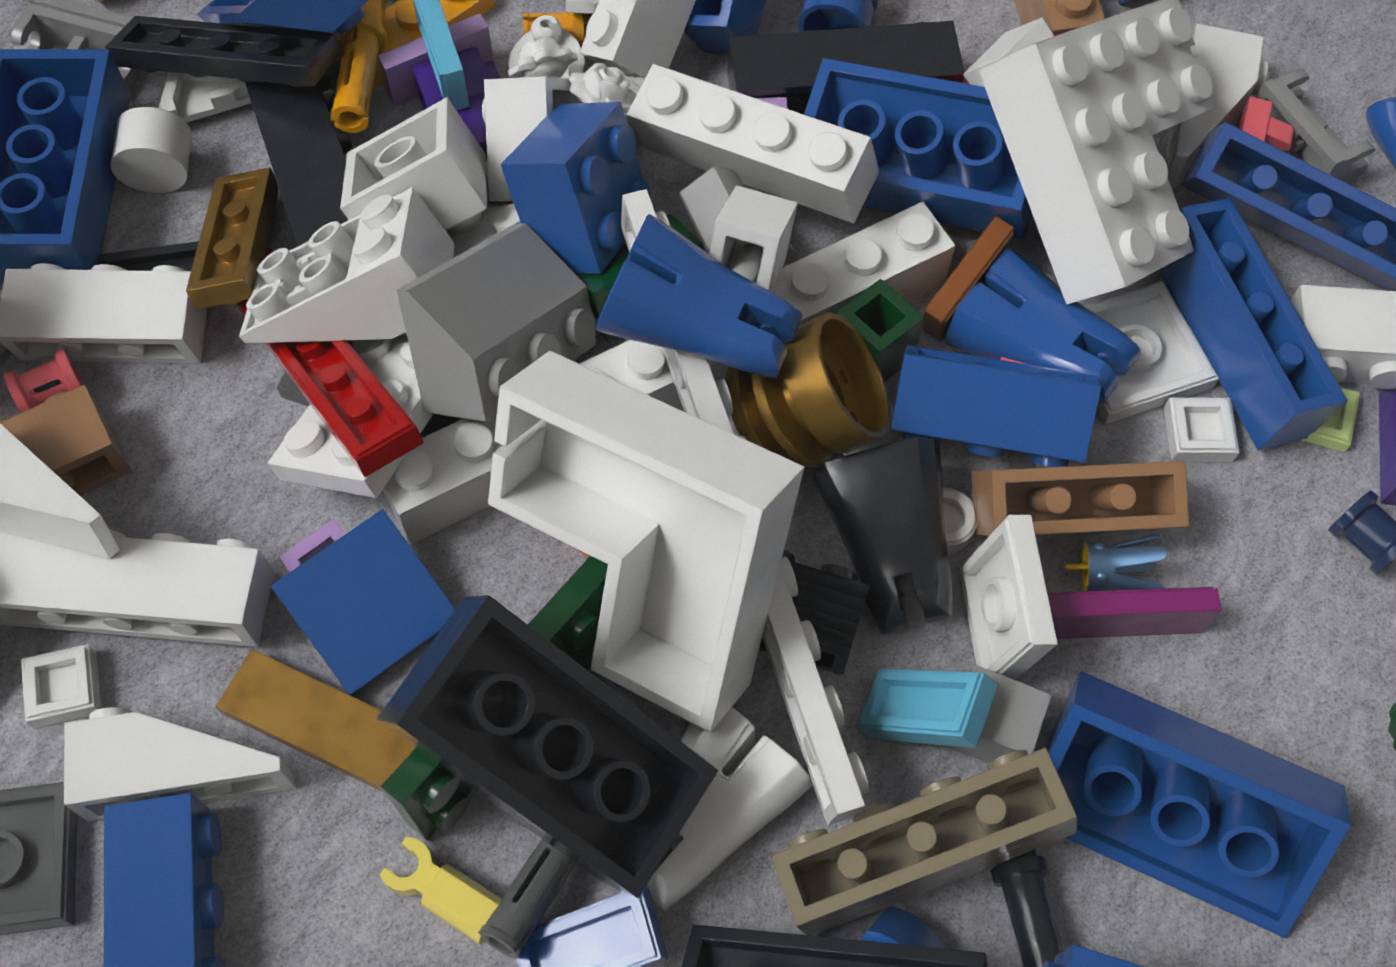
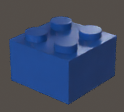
(572, 181)

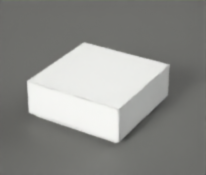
(1201, 429)
(60, 686)

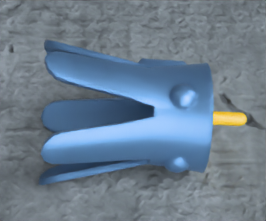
(1105, 564)

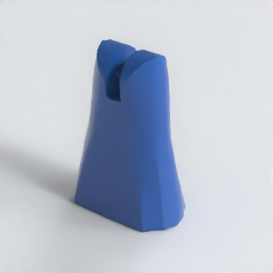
(695, 305)
(1026, 320)

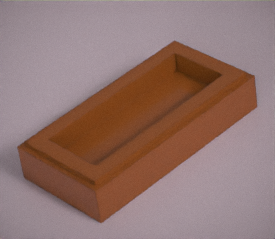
(966, 275)

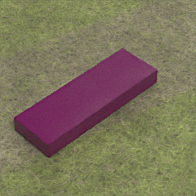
(1133, 612)

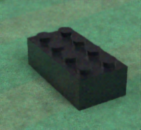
(549, 744)

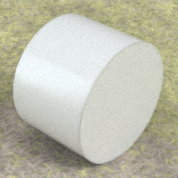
(151, 150)

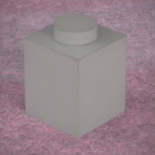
(1012, 719)

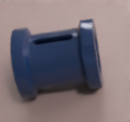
(1369, 531)

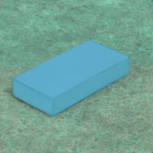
(442, 52)
(928, 707)

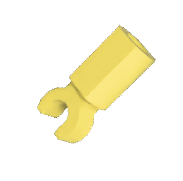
(445, 891)

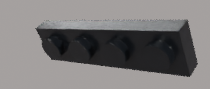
(224, 50)

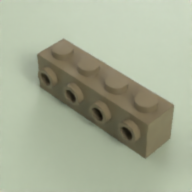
(925, 841)

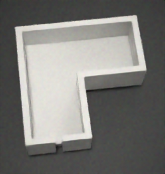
(1083, 145)
(673, 510)

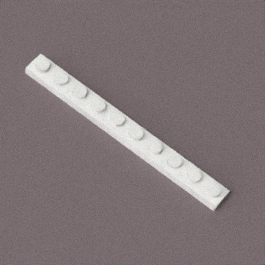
(790, 644)

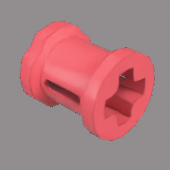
(22, 384)

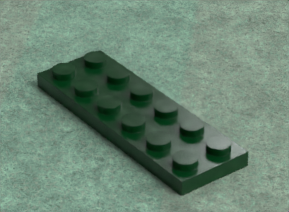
(435, 798)

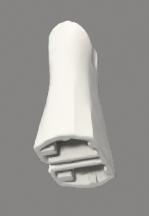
(744, 796)

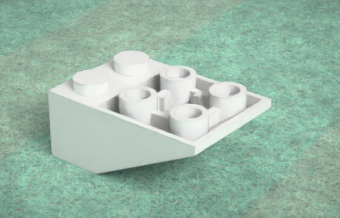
(347, 275)

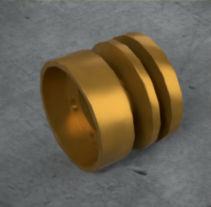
(821, 402)

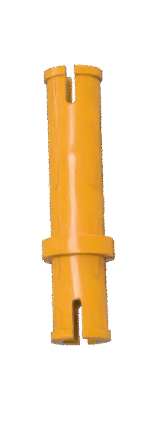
(358, 68)

